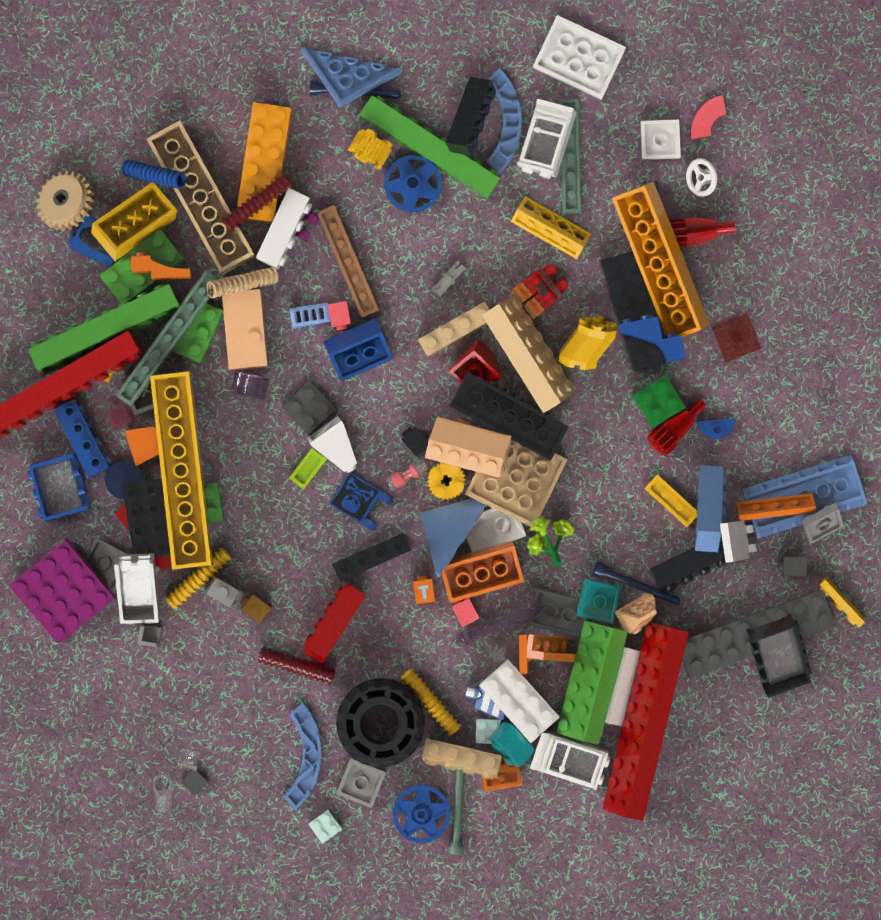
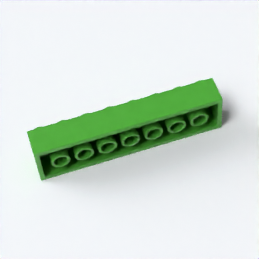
(95, 332)

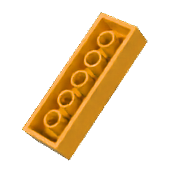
(264, 155)

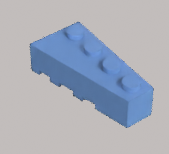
(710, 508)

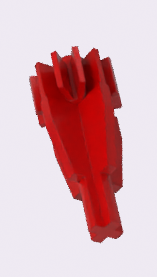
(698, 230)
(664, 437)

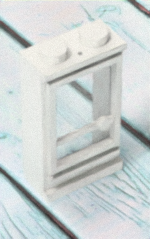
(546, 139)
(570, 759)

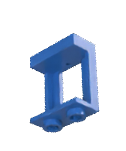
(78, 246)

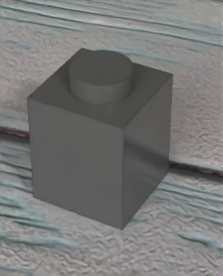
(793, 566)

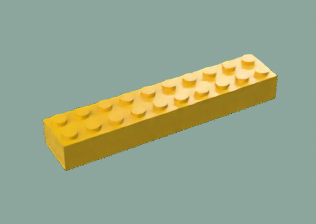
(181, 470)

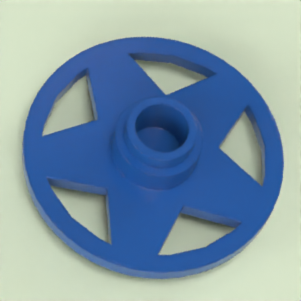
(412, 183)
(421, 813)

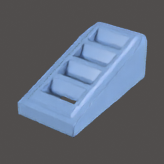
(293, 311)

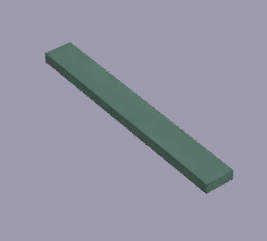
(166, 340)

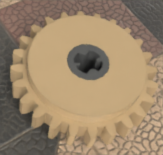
(65, 200)

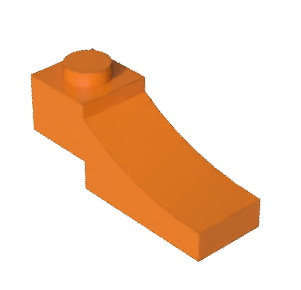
(144, 264)

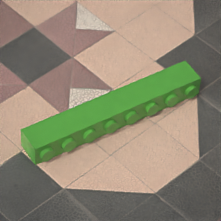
(425, 144)

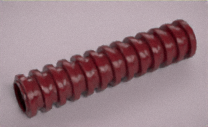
(257, 202)
(296, 665)

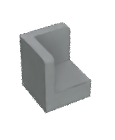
(149, 635)

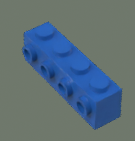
(81, 438)

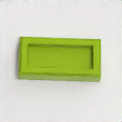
(307, 468)

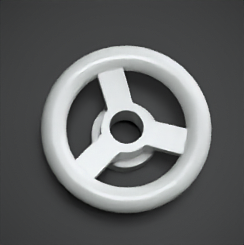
(703, 177)

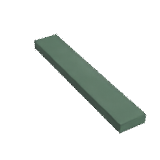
(571, 165)

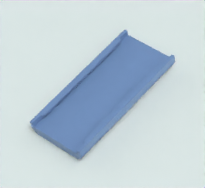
(828, 482)

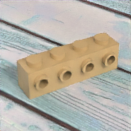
(461, 758)

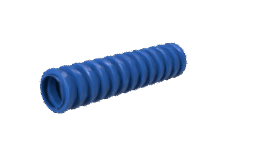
(153, 174)

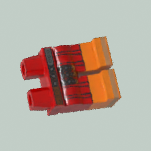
(545, 290)

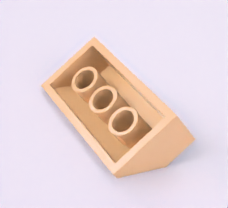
(468, 446)

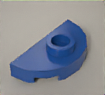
(716, 428)

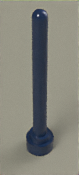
(318, 88)
(602, 571)

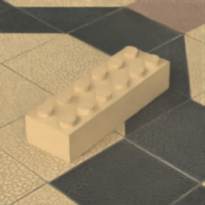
(529, 353)

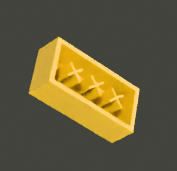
(133, 221)

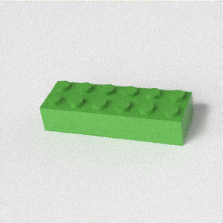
(591, 682)

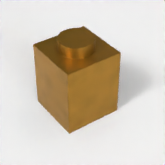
(255, 608)

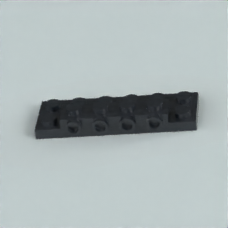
(508, 415)

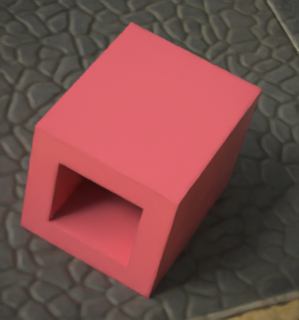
(339, 315)
(465, 612)

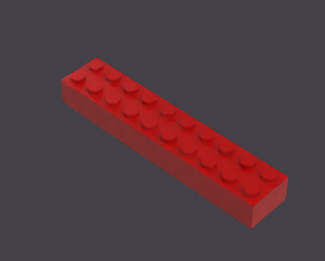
(69, 380)
(645, 721)

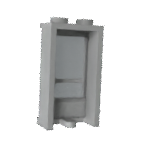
(137, 588)

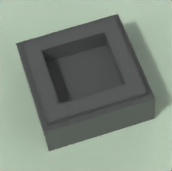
(194, 782)

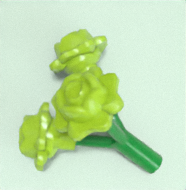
(538, 542)

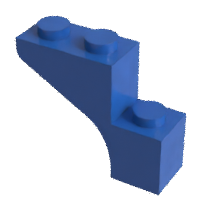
(649, 330)

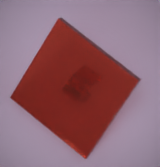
(736, 337)

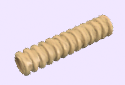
(242, 282)

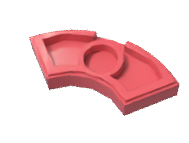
(706, 116)

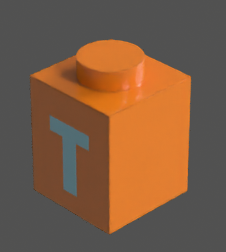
(423, 590)

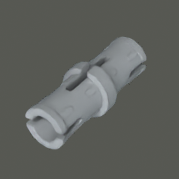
(448, 278)

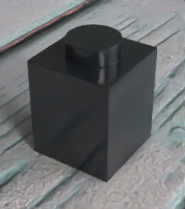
(414, 441)

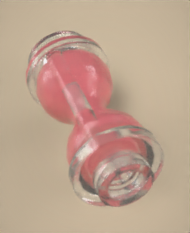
(399, 479)

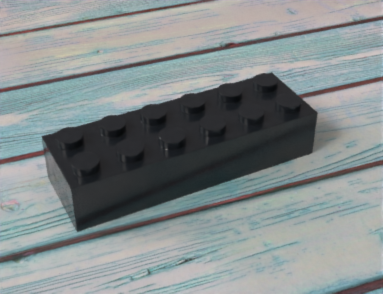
(631, 300)

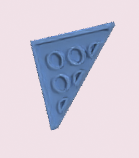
(347, 76)
(448, 528)

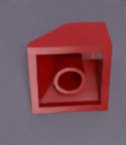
(477, 361)

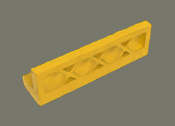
(549, 229)

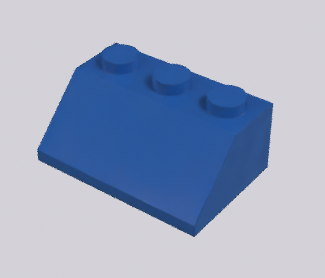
(358, 349)

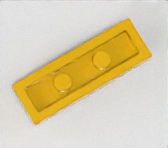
(671, 500)
(842, 602)

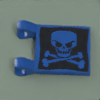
(357, 498)

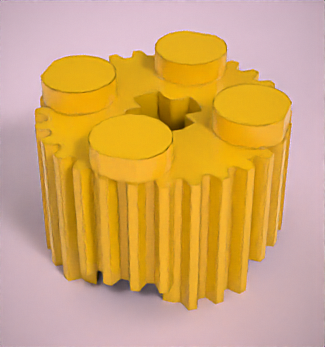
(370, 148)
(455, 486)

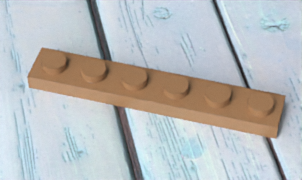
(348, 261)

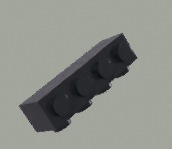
(470, 116)
(686, 566)

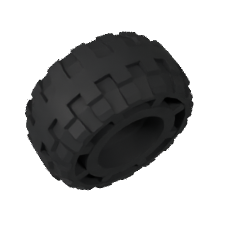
(380, 692)

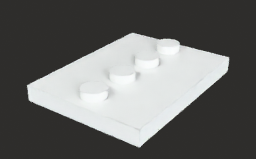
(579, 57)

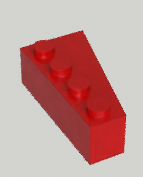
(333, 624)

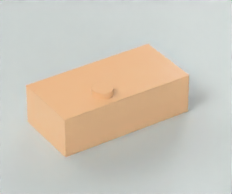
(245, 330)

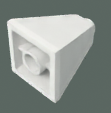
(334, 444)

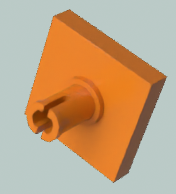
(524, 662)

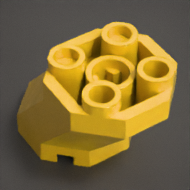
(588, 342)

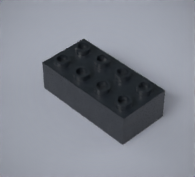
(147, 517)

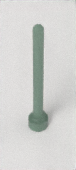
(456, 847)

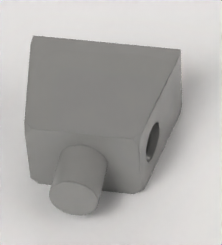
(224, 592)

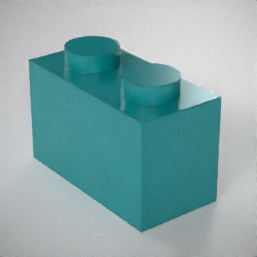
(511, 745)

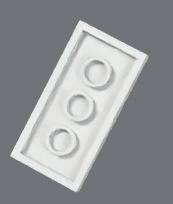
(519, 701)

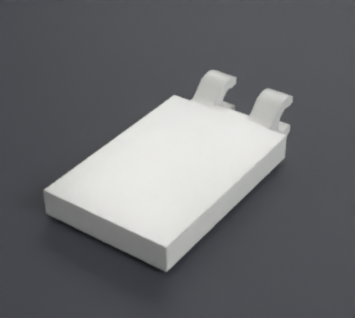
(736, 541)

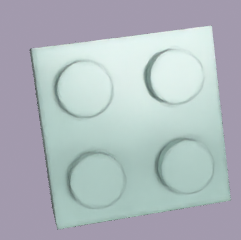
(485, 729)
(325, 826)

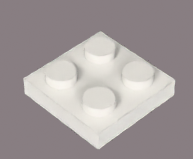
(660, 139)

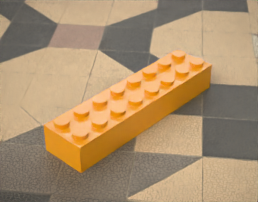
(660, 260)

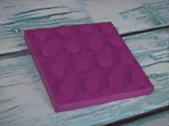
(62, 591)

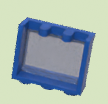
(59, 487)

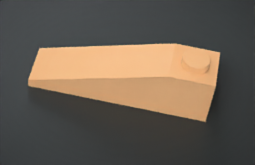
(637, 613)

